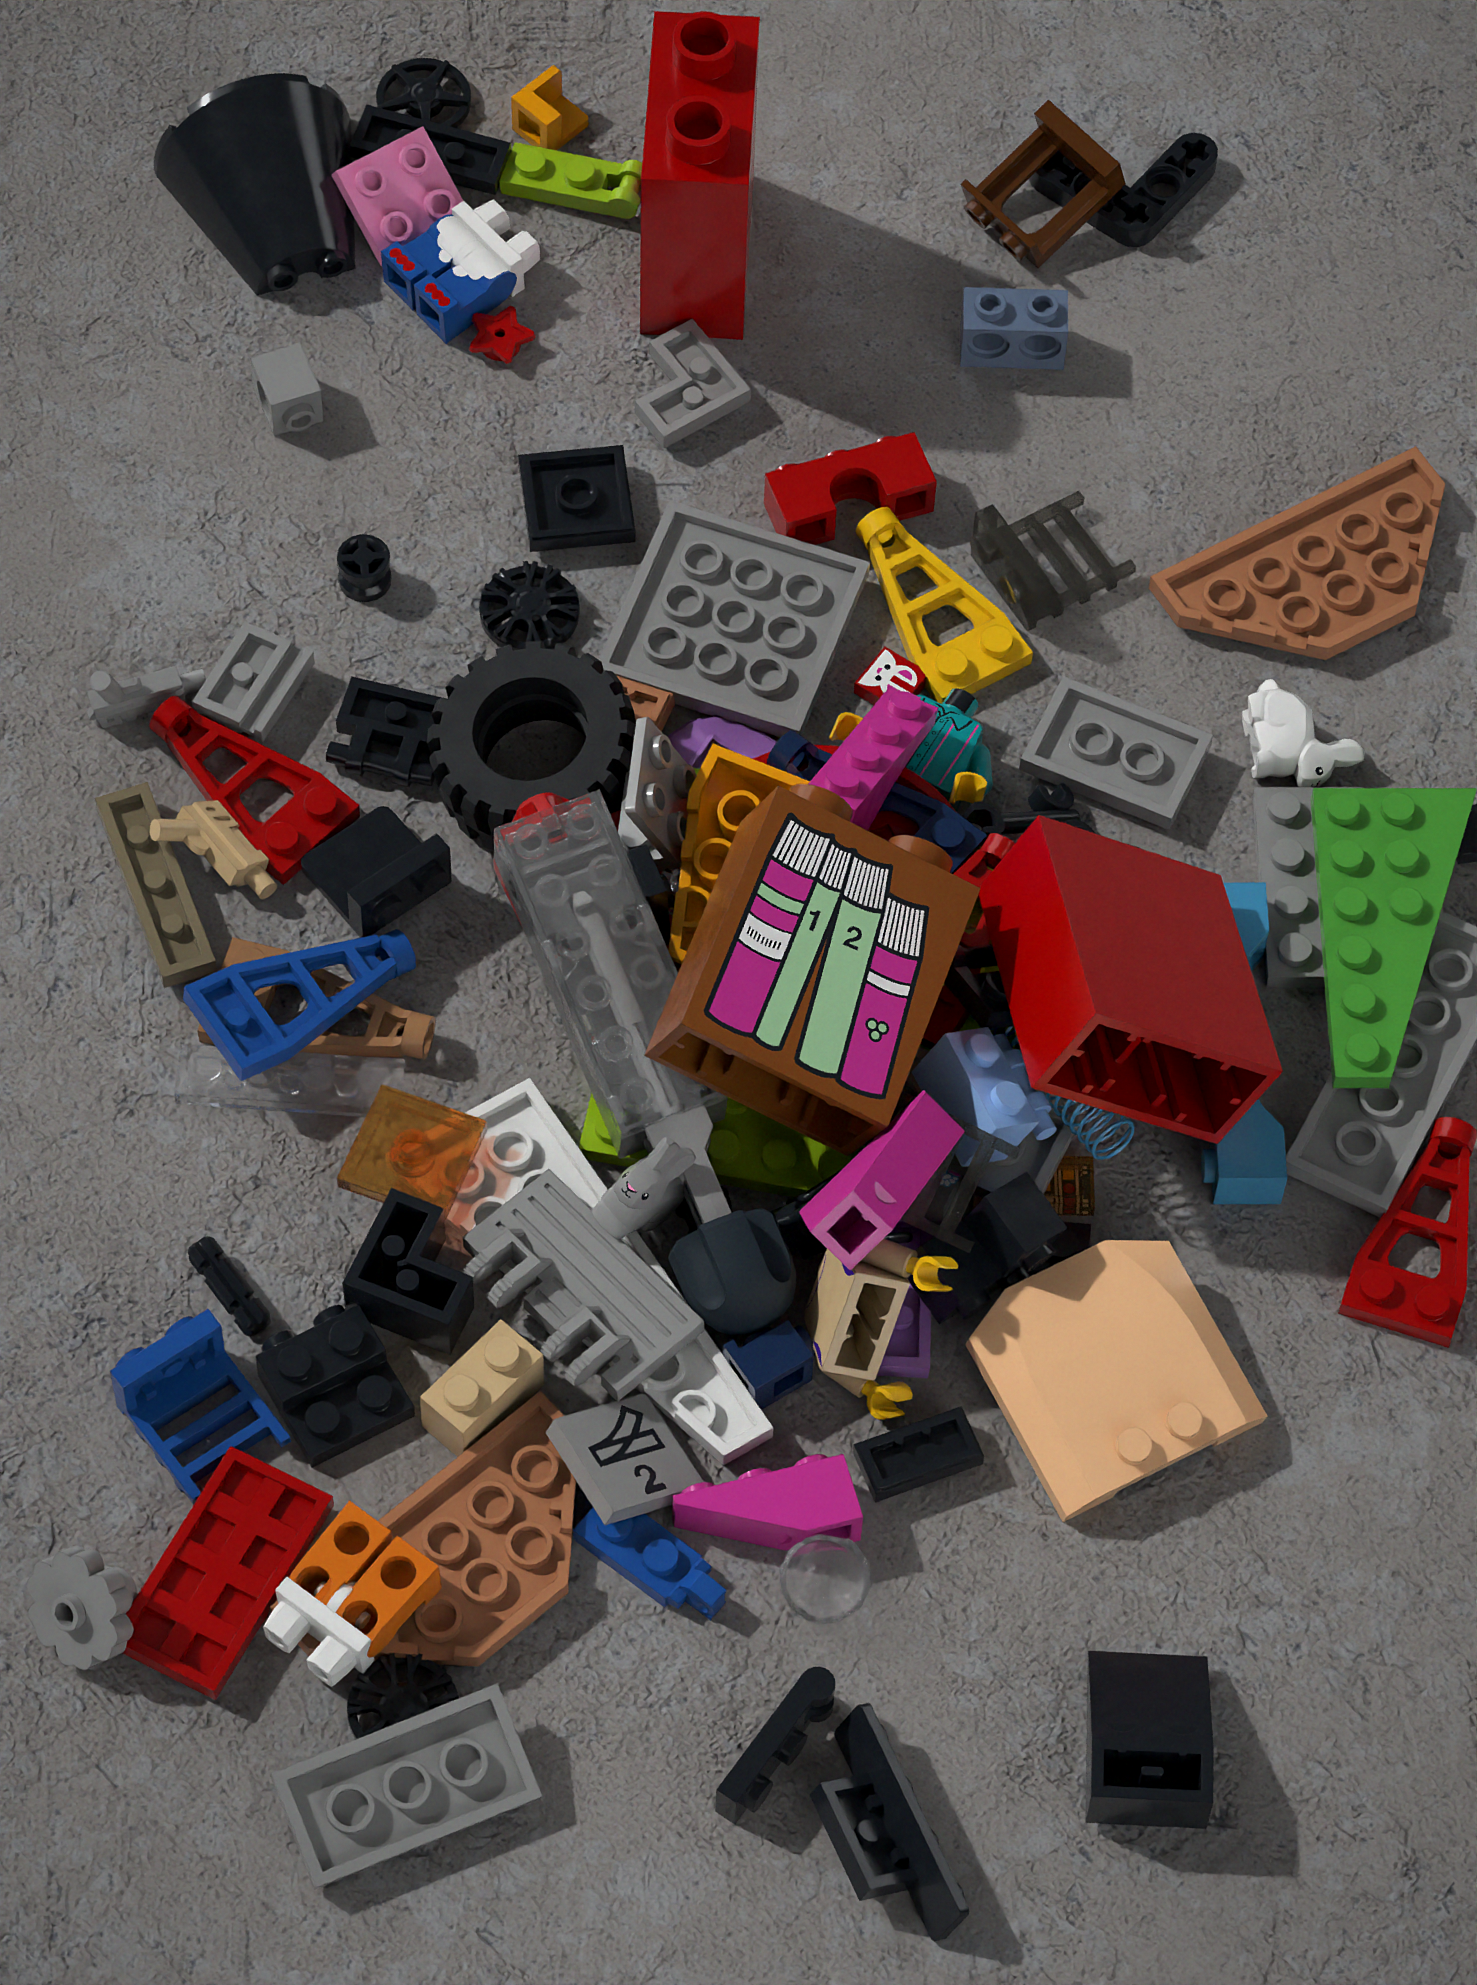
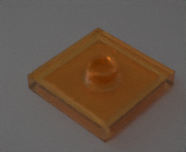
(413, 1149)

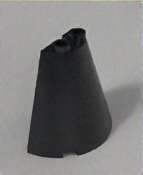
(259, 178)

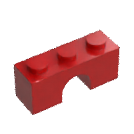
(883, 473)

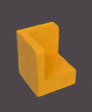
(544, 114)

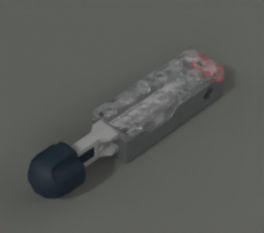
(610, 988)

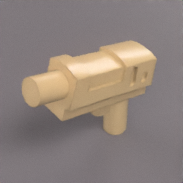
(215, 834)

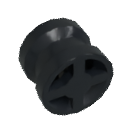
(368, 555)

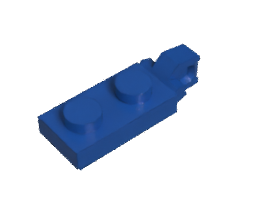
(652, 1561)

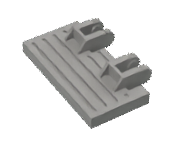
(582, 1287)

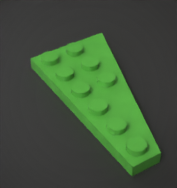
(1380, 894)

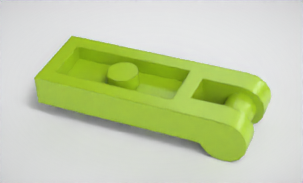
(572, 180)

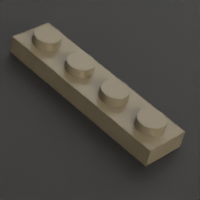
(156, 886)

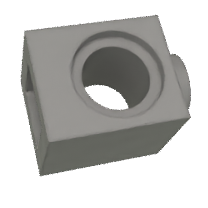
(287, 389)

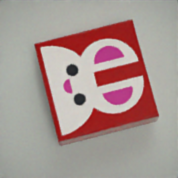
(888, 671)

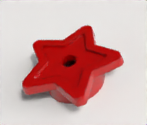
(496, 347)

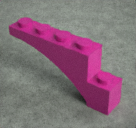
(876, 753)

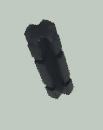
(229, 1286)

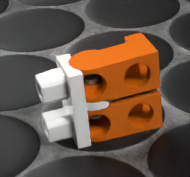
(351, 1594)

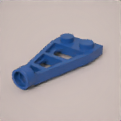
(244, 1030)

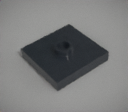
(576, 498)

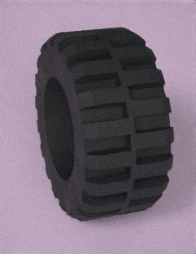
(519, 690)

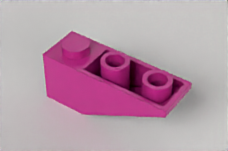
(881, 1181)
(776, 1505)

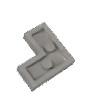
(700, 385)

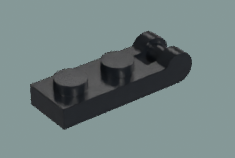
(777, 1742)

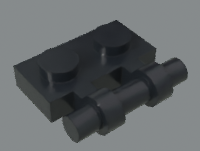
(387, 716)

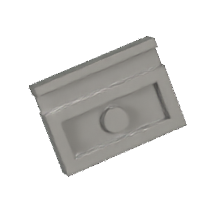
(253, 681)

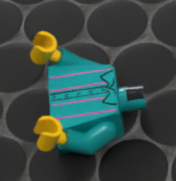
(950, 753)

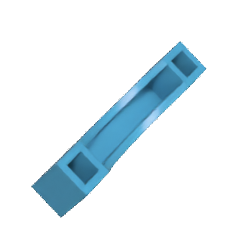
(1251, 1157)

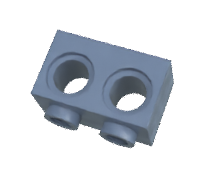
(1013, 328)

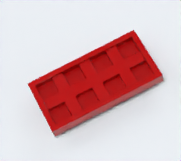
(224, 1571)

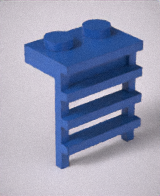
(175, 1376)

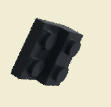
(333, 1383)

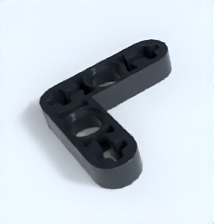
(1138, 199)

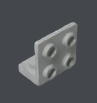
(655, 797)

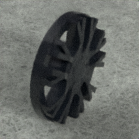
(529, 606)
(401, 1699)

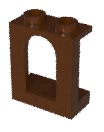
(1053, 134)

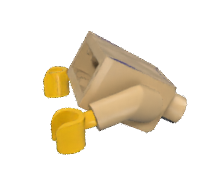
(855, 1315)

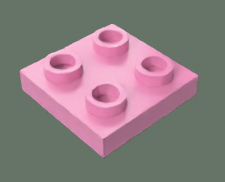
(397, 191)

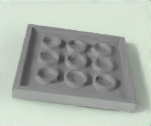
(735, 619)

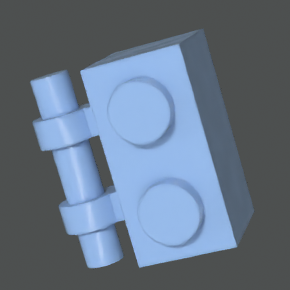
(985, 1085)

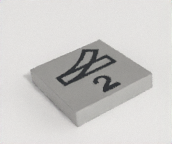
(623, 1457)

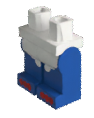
(460, 267)

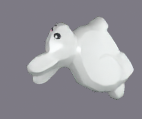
(1285, 740)

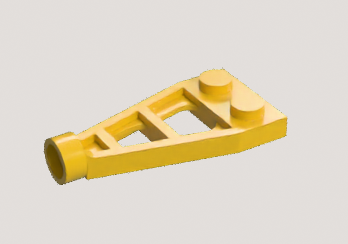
(965, 662)

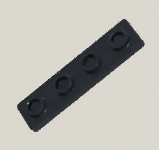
(883, 1829)

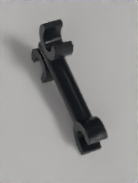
(1052, 806)

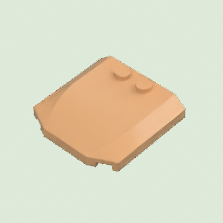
(1110, 1370)

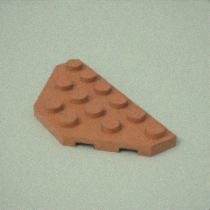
(1319, 569)
(500, 1538)

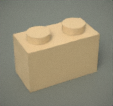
(482, 1388)

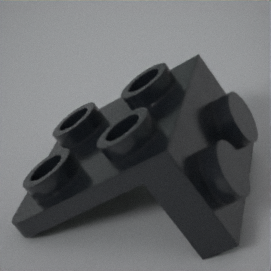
(377, 870)

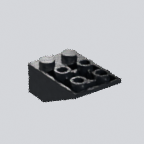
(1149, 1740)

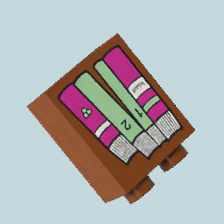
(815, 968)

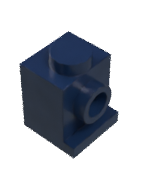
(772, 1362)

